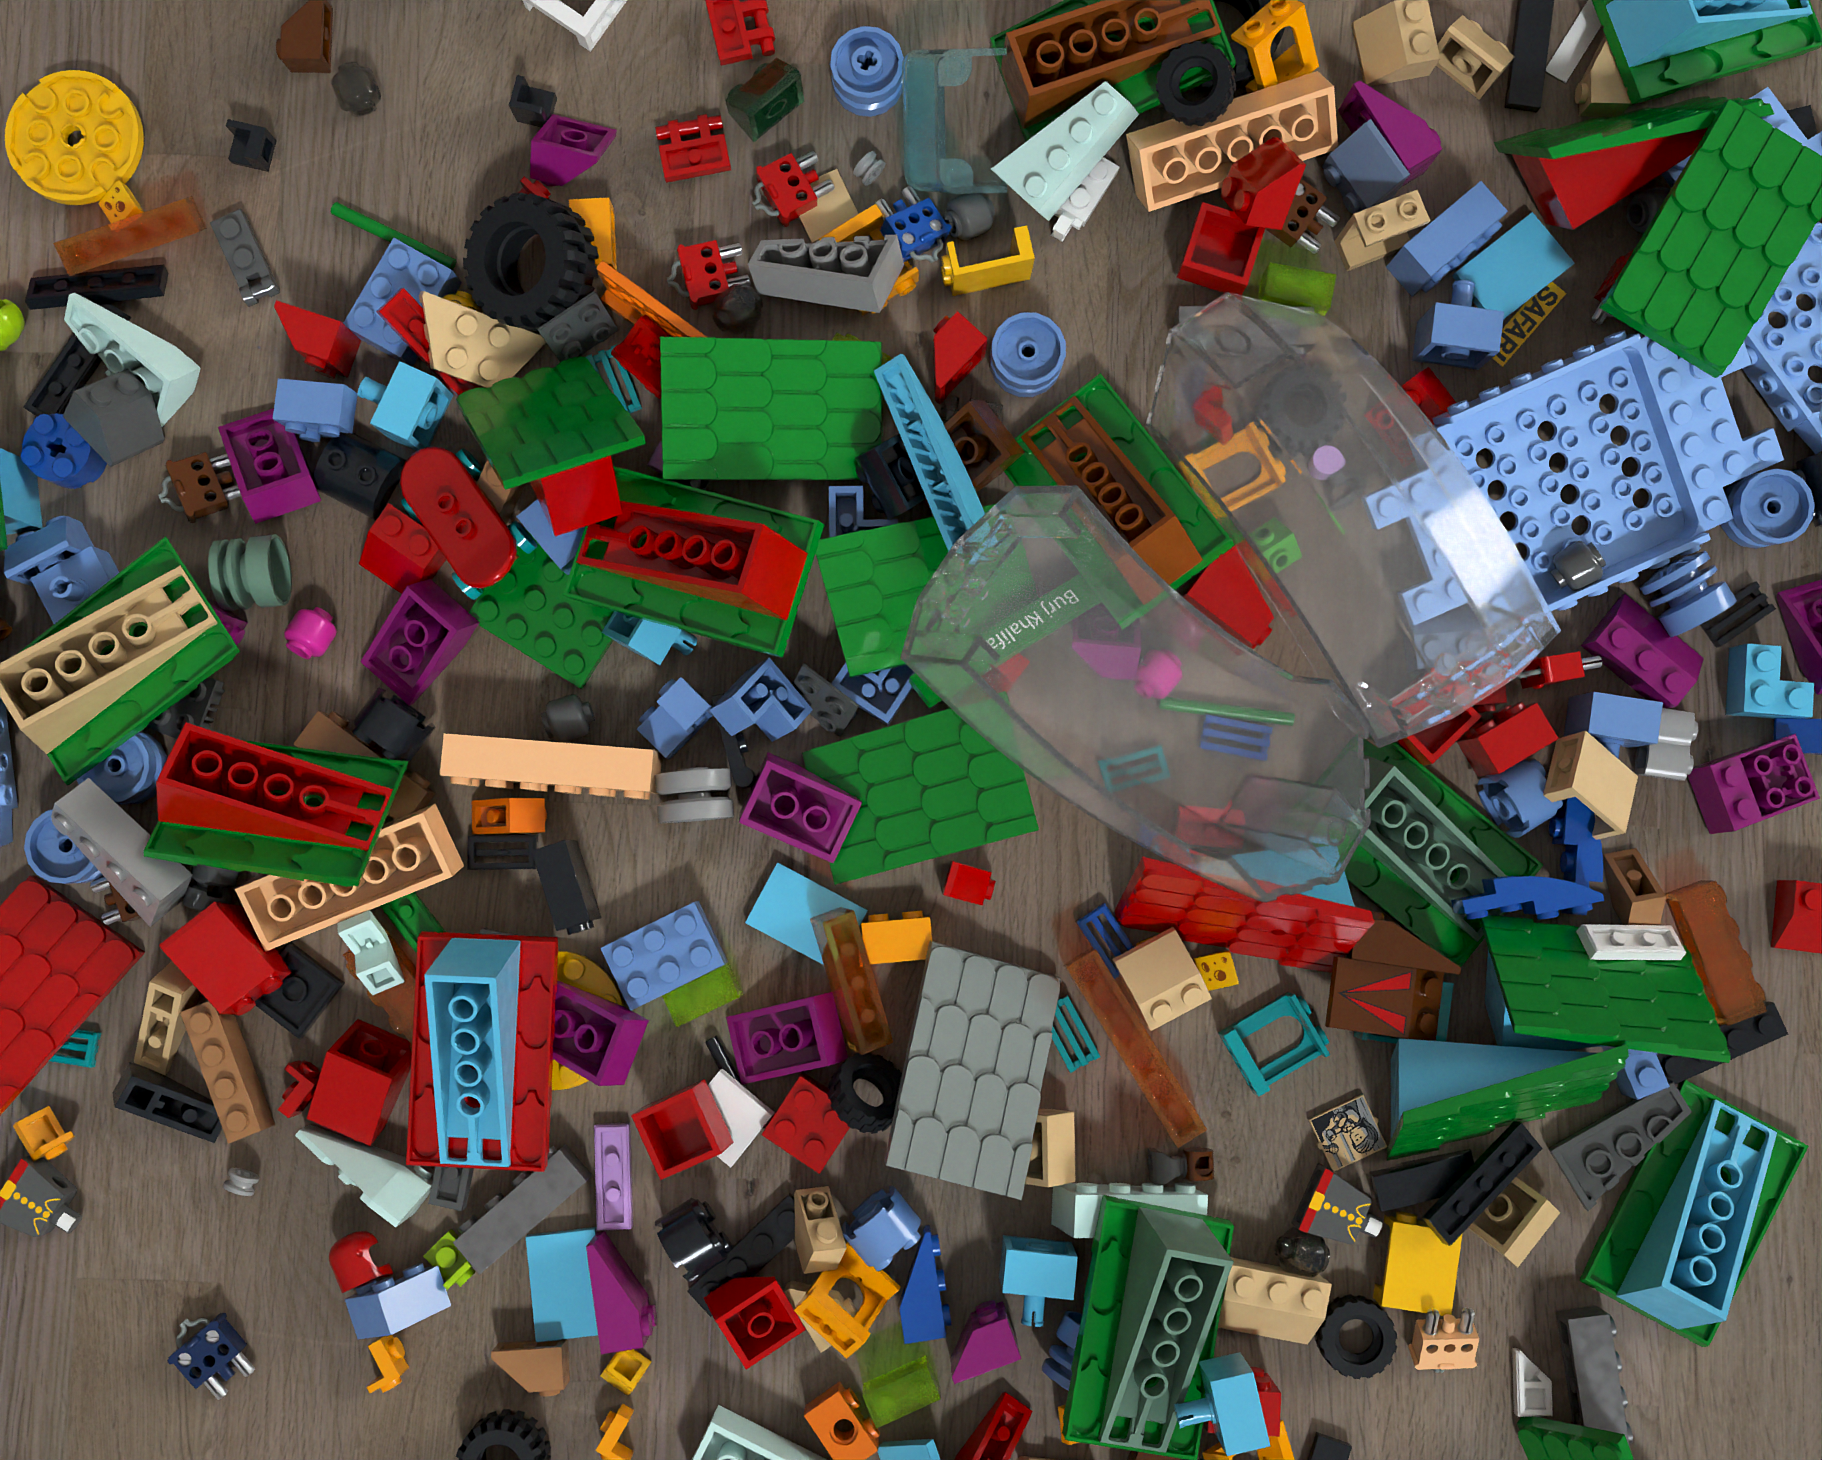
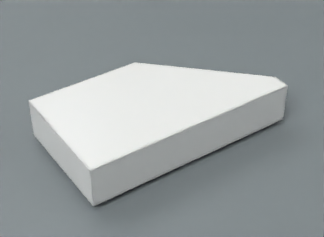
(1530, 1388)

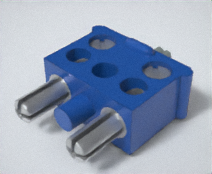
(917, 226)

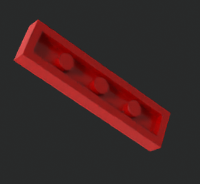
(407, 320)

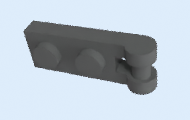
(244, 257)

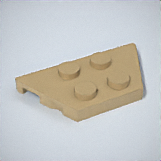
(473, 344)

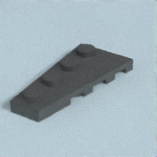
(1611, 1145)

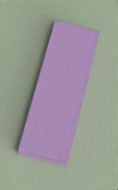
(613, 1176)

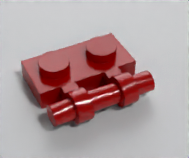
(730, 31)
(694, 156)

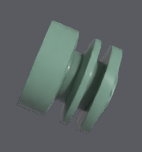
(250, 572)

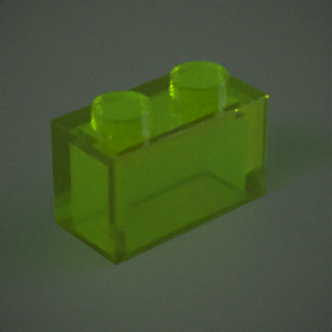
(1297, 287)
(702, 995)
(901, 1391)

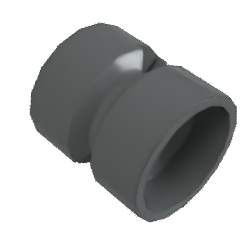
(197, 894)

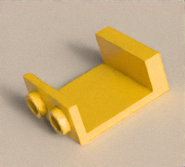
(990, 273)
(1417, 1268)

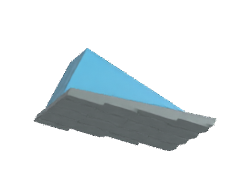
(973, 1071)

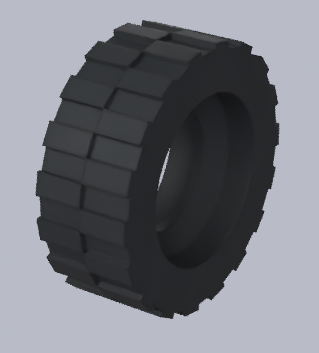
(1173, 69)
(850, 1106)
(1383, 1341)

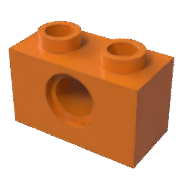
(836, 1405)

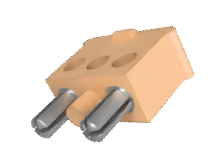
(1444, 1342)

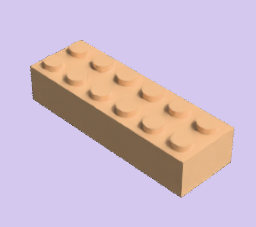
(1185, 161)
(547, 763)
(406, 858)

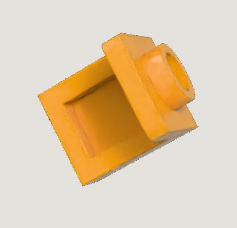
(43, 1134)
(390, 1359)
(613, 1427)

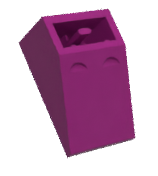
(1752, 785)

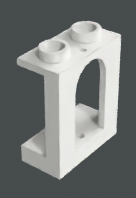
(587, 27)

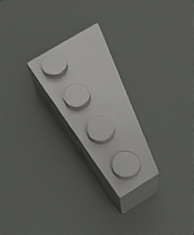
(829, 271)
(116, 849)

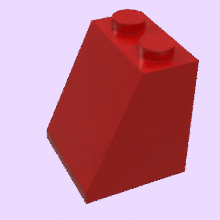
(1232, 599)
(226, 958)
(361, 1082)

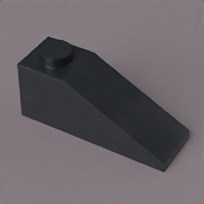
(166, 1102)

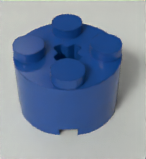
(59, 453)

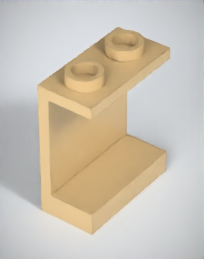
(1380, 230)
(1594, 776)

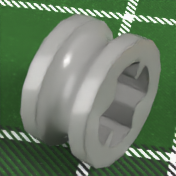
(869, 168)
(241, 1181)

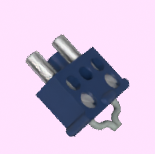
(209, 1353)

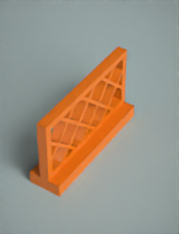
(633, 302)

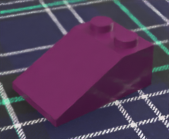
(1403, 130)
(268, 466)
(1803, 619)
(418, 640)
(799, 808)
(595, 1035)
(787, 1038)
(619, 1299)

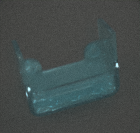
(923, 92)

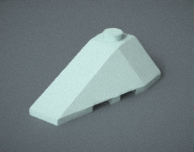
(386, 1181)

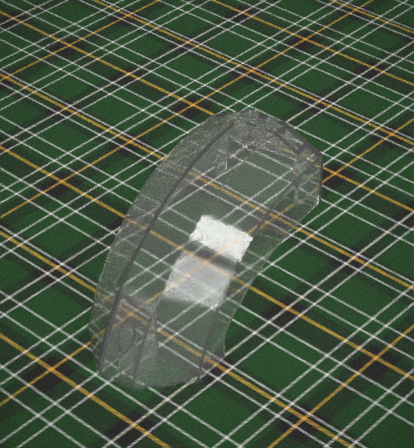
(1348, 512)
(1139, 701)

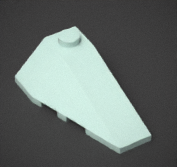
(124, 345)

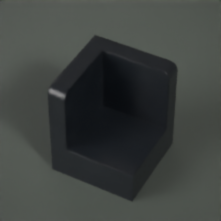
(531, 104)
(251, 145)

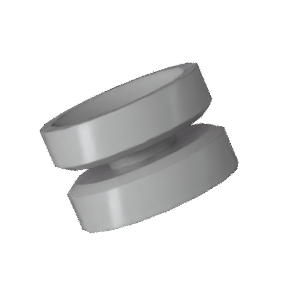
(694, 795)

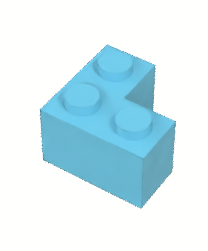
(1756, 685)

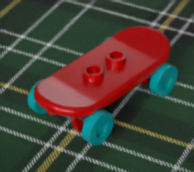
(460, 518)

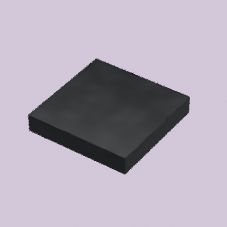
(302, 994)

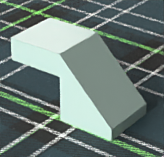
(373, 952)

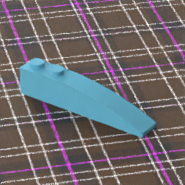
(930, 450)

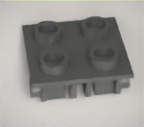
(578, 328)
(828, 703)
(190, 709)

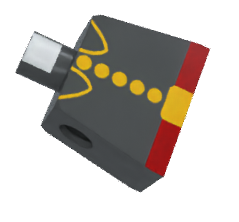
(38, 1199)
(1335, 1209)

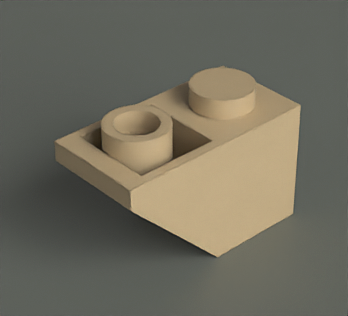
(817, 1230)

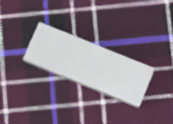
(1630, 942)

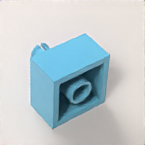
(409, 405)
(646, 637)
(1037, 1271)
(1229, 1404)

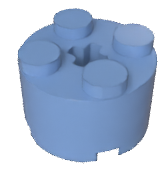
(1518, 797)
(882, 1228)

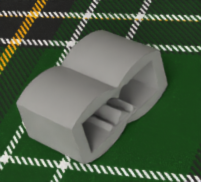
(1671, 756)

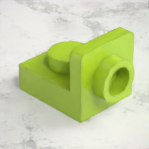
(449, 1259)

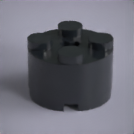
(392, 726)
(692, 1238)

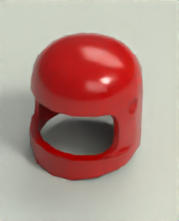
(352, 1261)

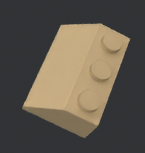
(1273, 1302)

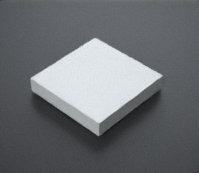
(741, 1113)

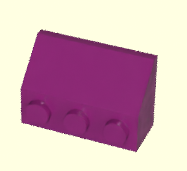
(1644, 654)

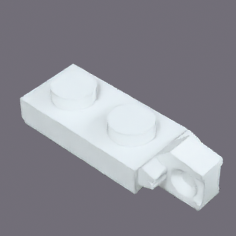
(1084, 199)

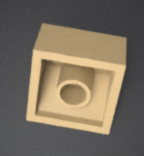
(1396, 42)
(1472, 56)
(1161, 979)
(1053, 1149)
(1515, 1221)

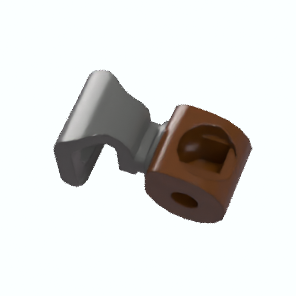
(1194, 1165)

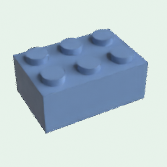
(1448, 240)
(397, 269)
(664, 955)

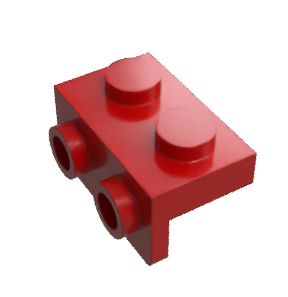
(641, 353)

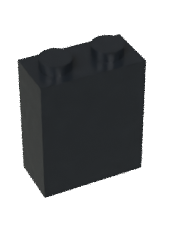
(566, 886)

